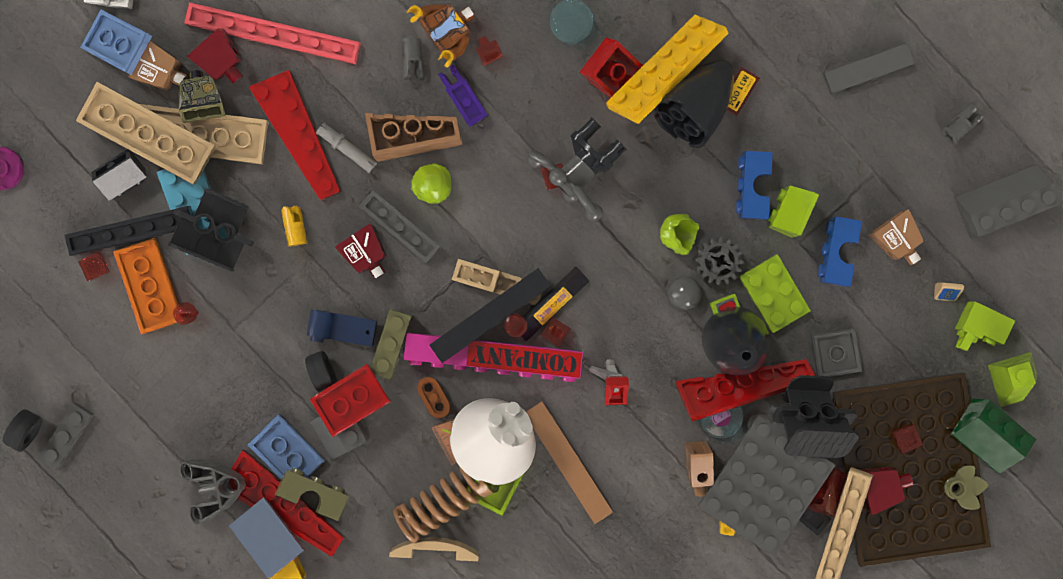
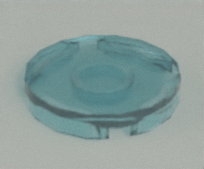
(571, 21)

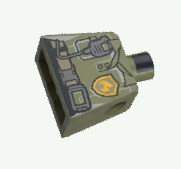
(199, 98)

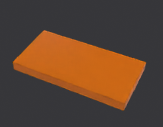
(147, 284)

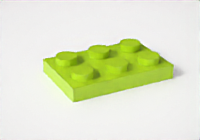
(774, 293)

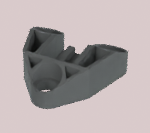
(221, 487)

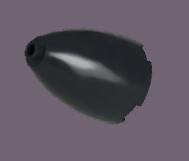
(697, 103)
(736, 341)

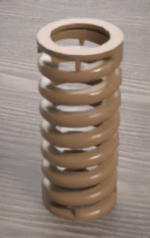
(403, 511)

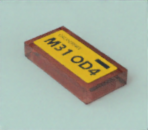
(743, 86)

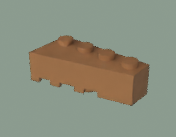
(410, 134)

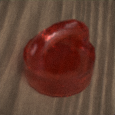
(185, 313)
(515, 325)

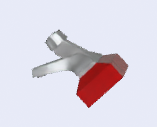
(616, 385)

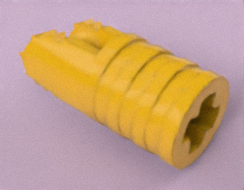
(294, 226)

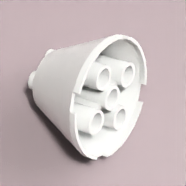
(493, 440)

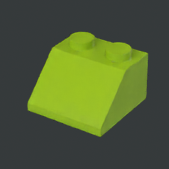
(792, 211)

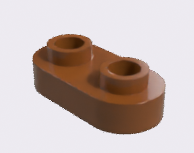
(432, 397)

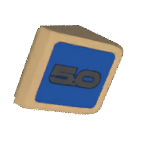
(948, 291)

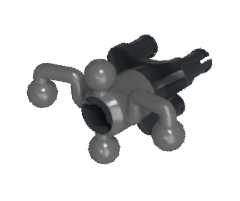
(580, 167)

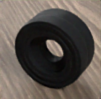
(320, 371)
(22, 430)

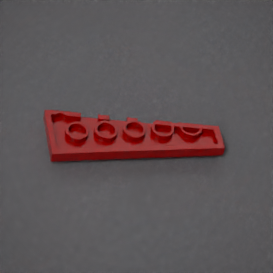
(290, 118)
(724, 392)
(298, 517)

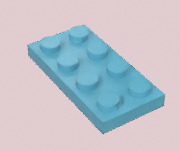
(183, 193)

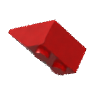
(610, 67)

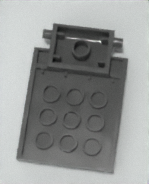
(763, 488)

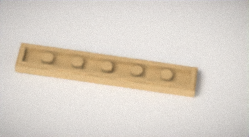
(844, 524)

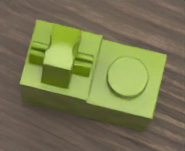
(982, 323)

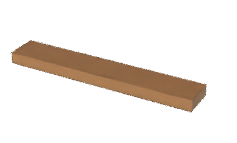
(568, 462)

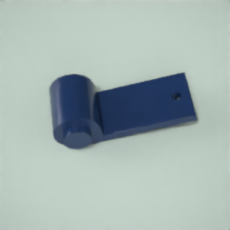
(341, 327)

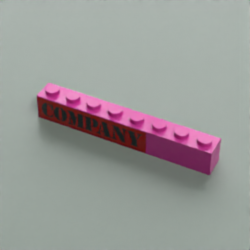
(499, 356)

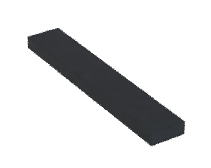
(124, 232)
(490, 315)

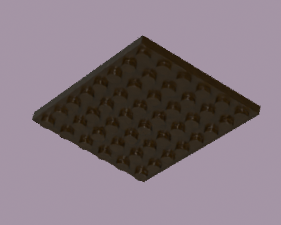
(927, 519)

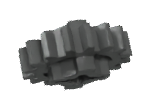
(714, 270)

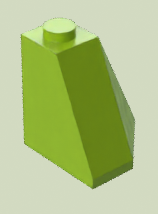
(1013, 378)

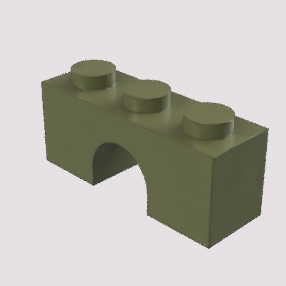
(390, 343)
(330, 500)

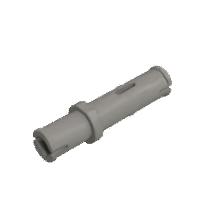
(338, 141)

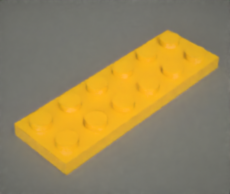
(666, 68)

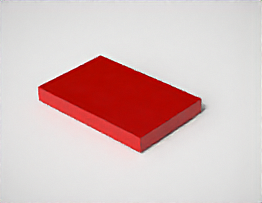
(350, 400)

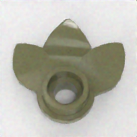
(968, 487)

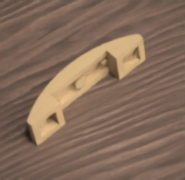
(463, 551)

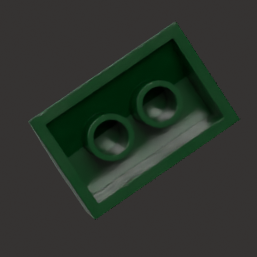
(992, 435)

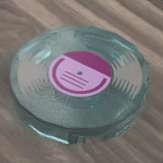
(723, 424)

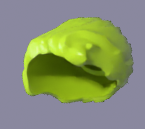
(432, 183)
(679, 233)

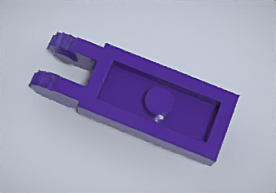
(464, 98)

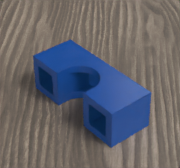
(751, 204)
(833, 269)

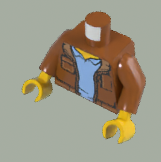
(445, 28)

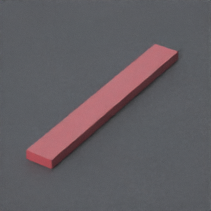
(273, 33)

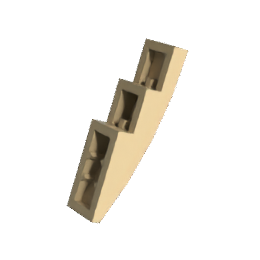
(486, 278)

